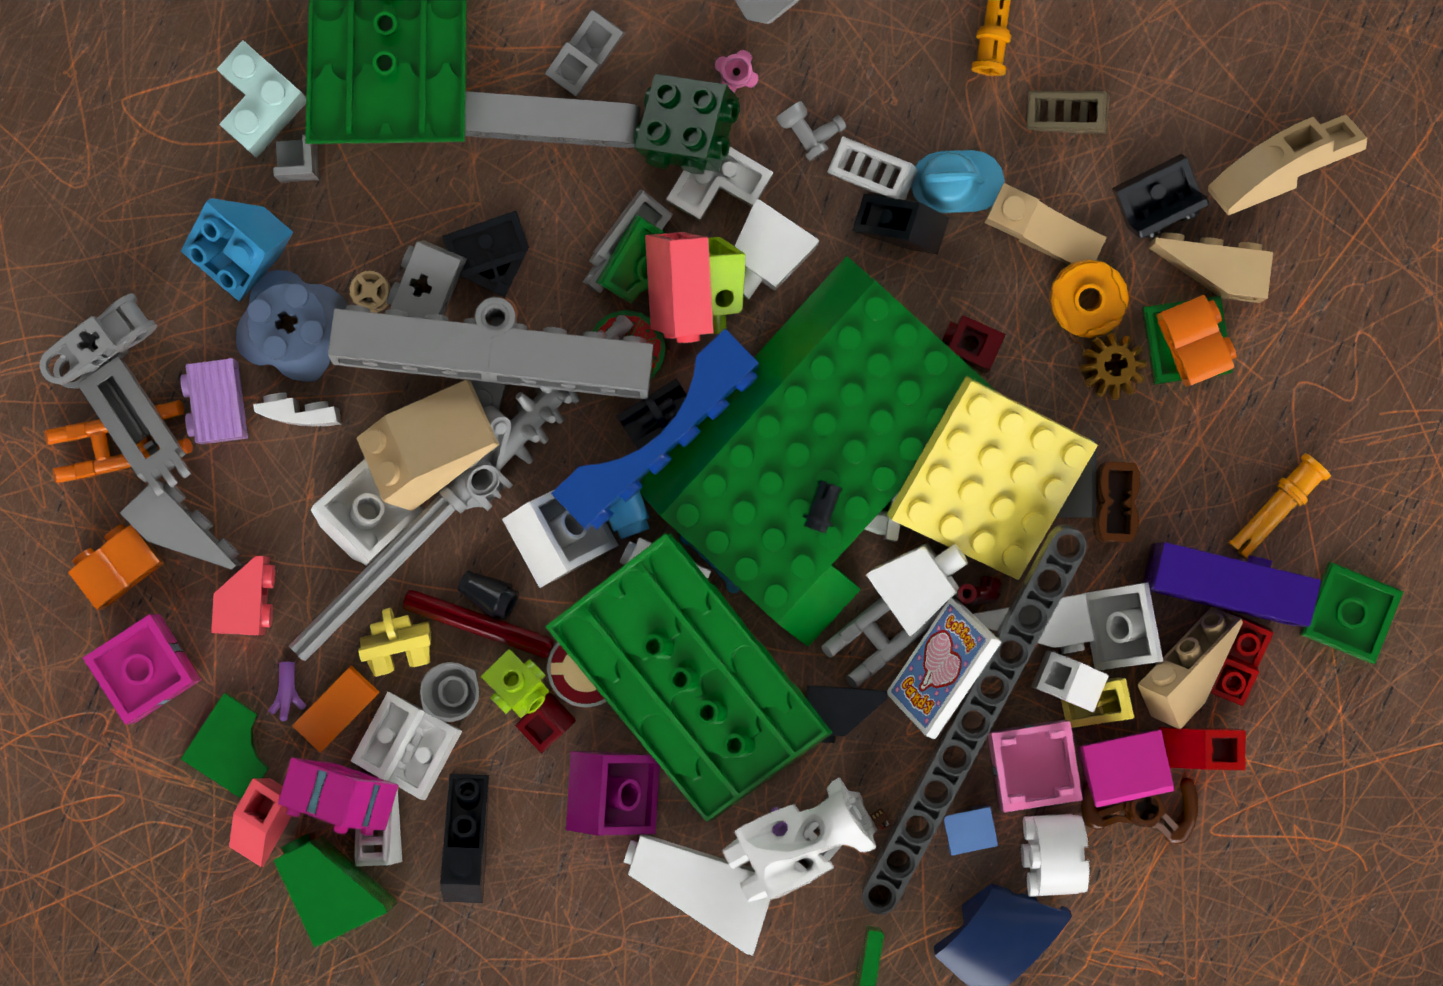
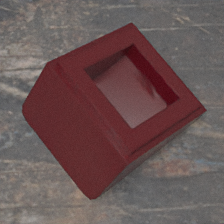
(546, 723)

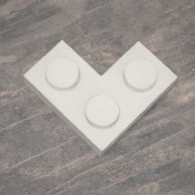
(736, 176)

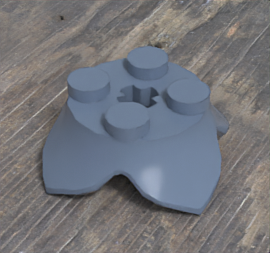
(295, 354)

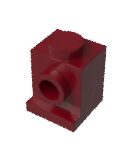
(987, 341)

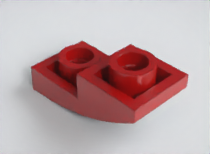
(1242, 662)

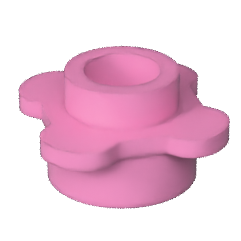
(740, 61)

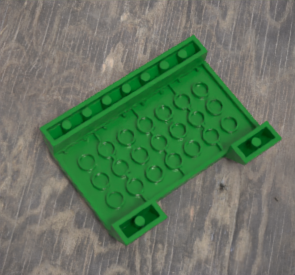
(837, 400)

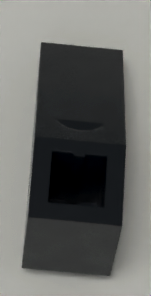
(465, 839)

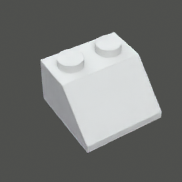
(554, 540)

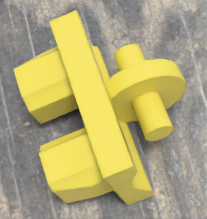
(392, 637)

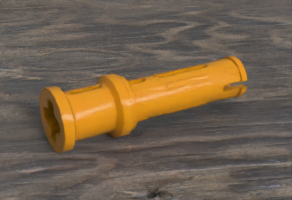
(993, 39)
(1291, 492)

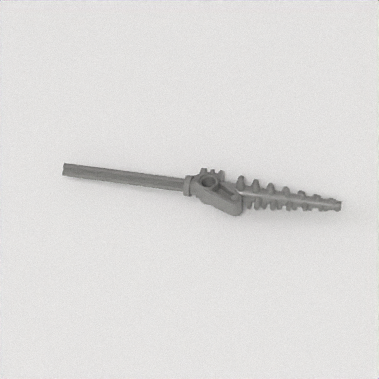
(458, 495)

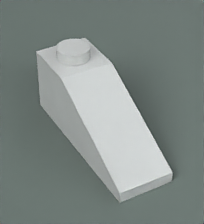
(1066, 628)

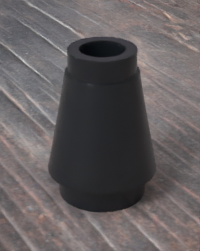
(489, 594)

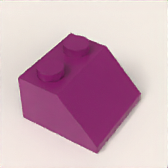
(612, 793)

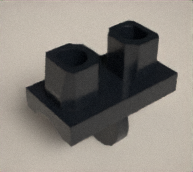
(651, 416)

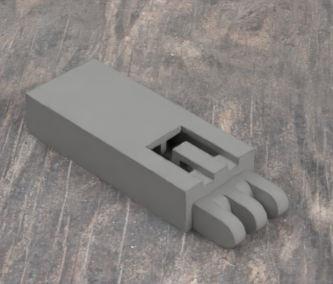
(130, 419)

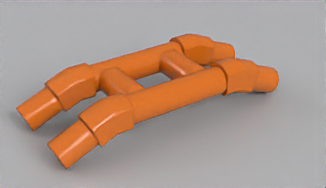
(103, 460)

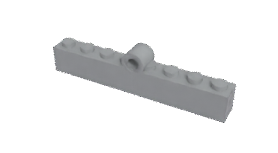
(491, 353)

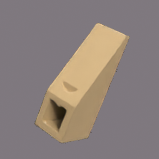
(1224, 270)
(1189, 670)

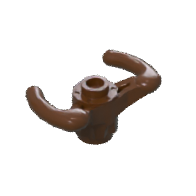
(1145, 813)

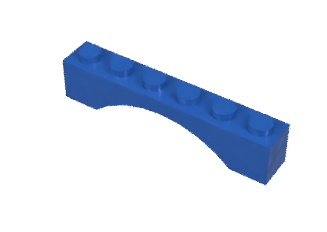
(598, 487)

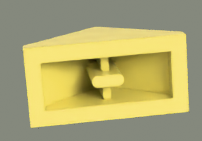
(1111, 707)

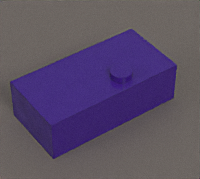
(1232, 584)

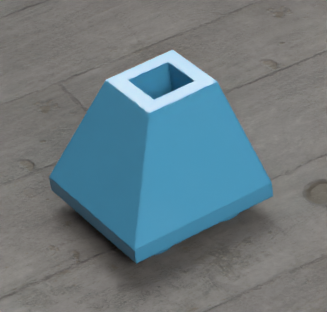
(236, 244)

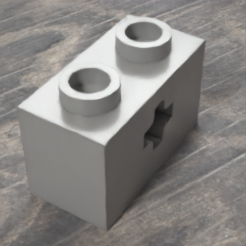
(442, 272)

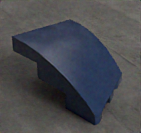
(1000, 936)

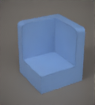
(970, 830)

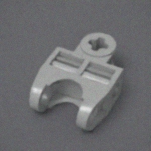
(103, 338)

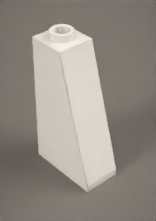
(700, 887)

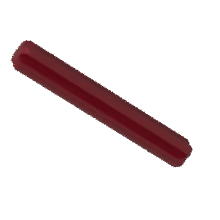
(477, 623)

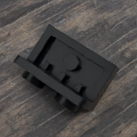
(1160, 197)

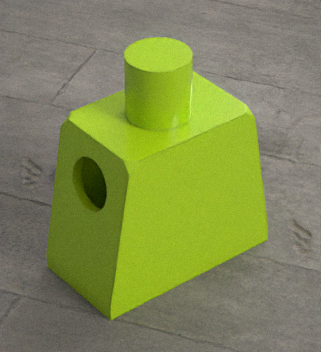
(726, 280)

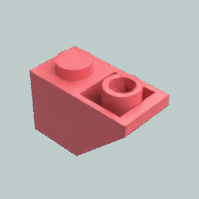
(242, 601)
(258, 821)

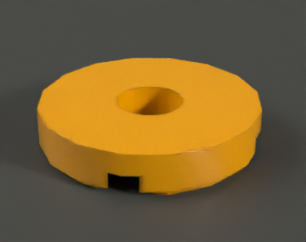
(1069, 286)

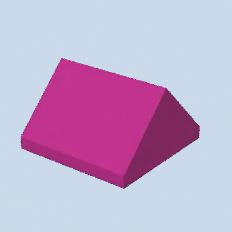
(1126, 767)

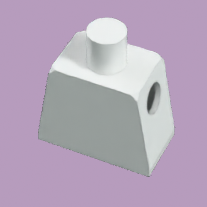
(771, 247)
(918, 583)

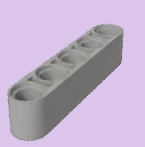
(551, 119)

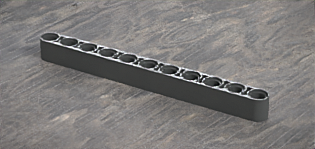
(971, 739)

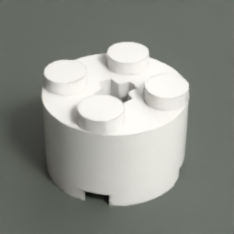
(1055, 854)

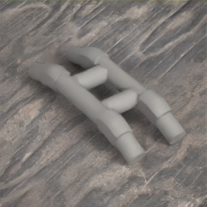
(885, 648)

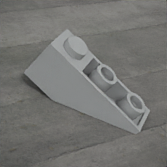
(172, 525)

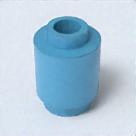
(629, 517)

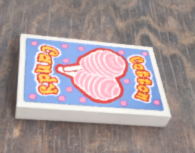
(943, 668)

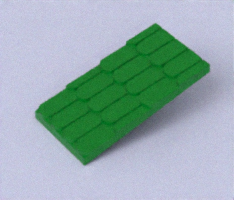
(386, 71)
(688, 678)

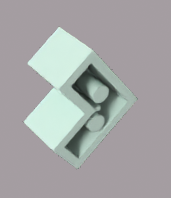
(267, 103)

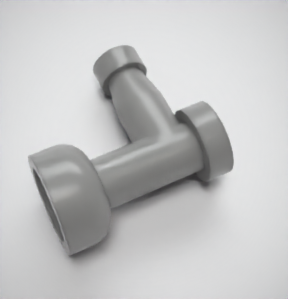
(814, 140)

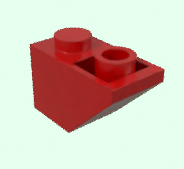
(1205, 748)

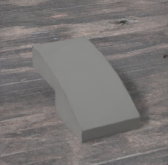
(585, 53)

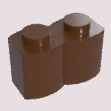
(1116, 513)

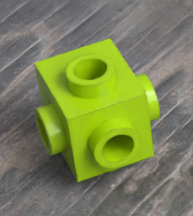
(516, 684)

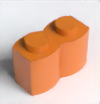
(1196, 340)
(115, 566)

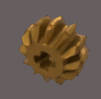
(1122, 377)

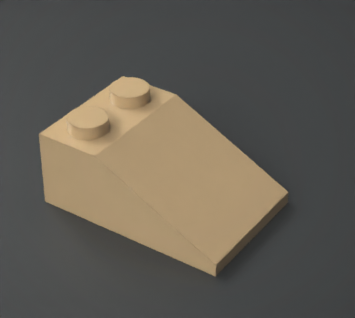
(427, 445)

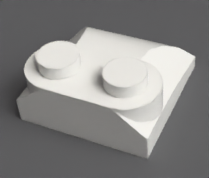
(359, 518)

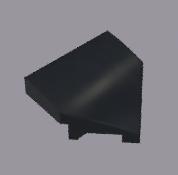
(492, 251)

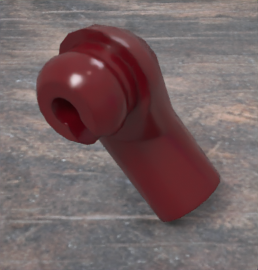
(985, 594)

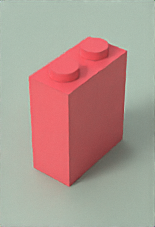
(679, 285)

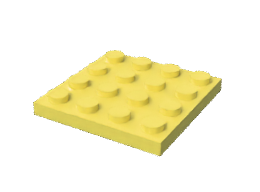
(992, 478)

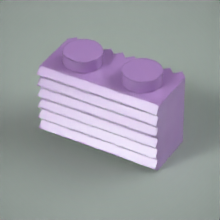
(214, 401)

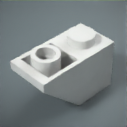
(1070, 680)

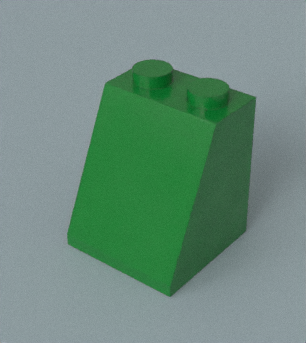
(329, 889)

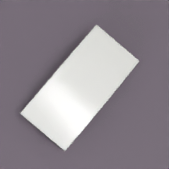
(287, 410)

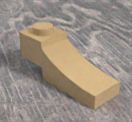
(1043, 227)

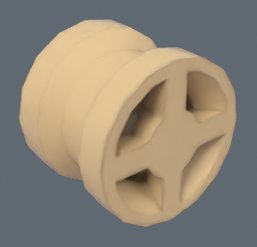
(366, 286)

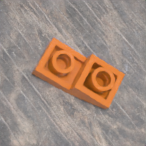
(335, 709)

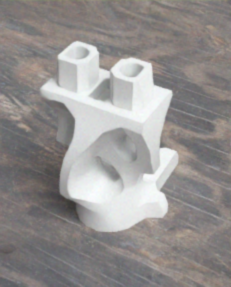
(773, 857)

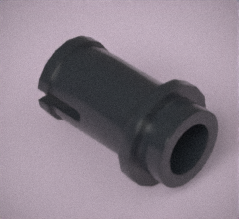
(822, 507)

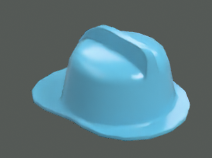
(957, 181)

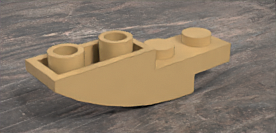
(1278, 162)

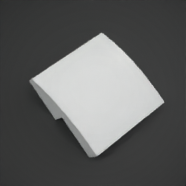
(406, 746)

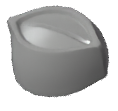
(449, 691)

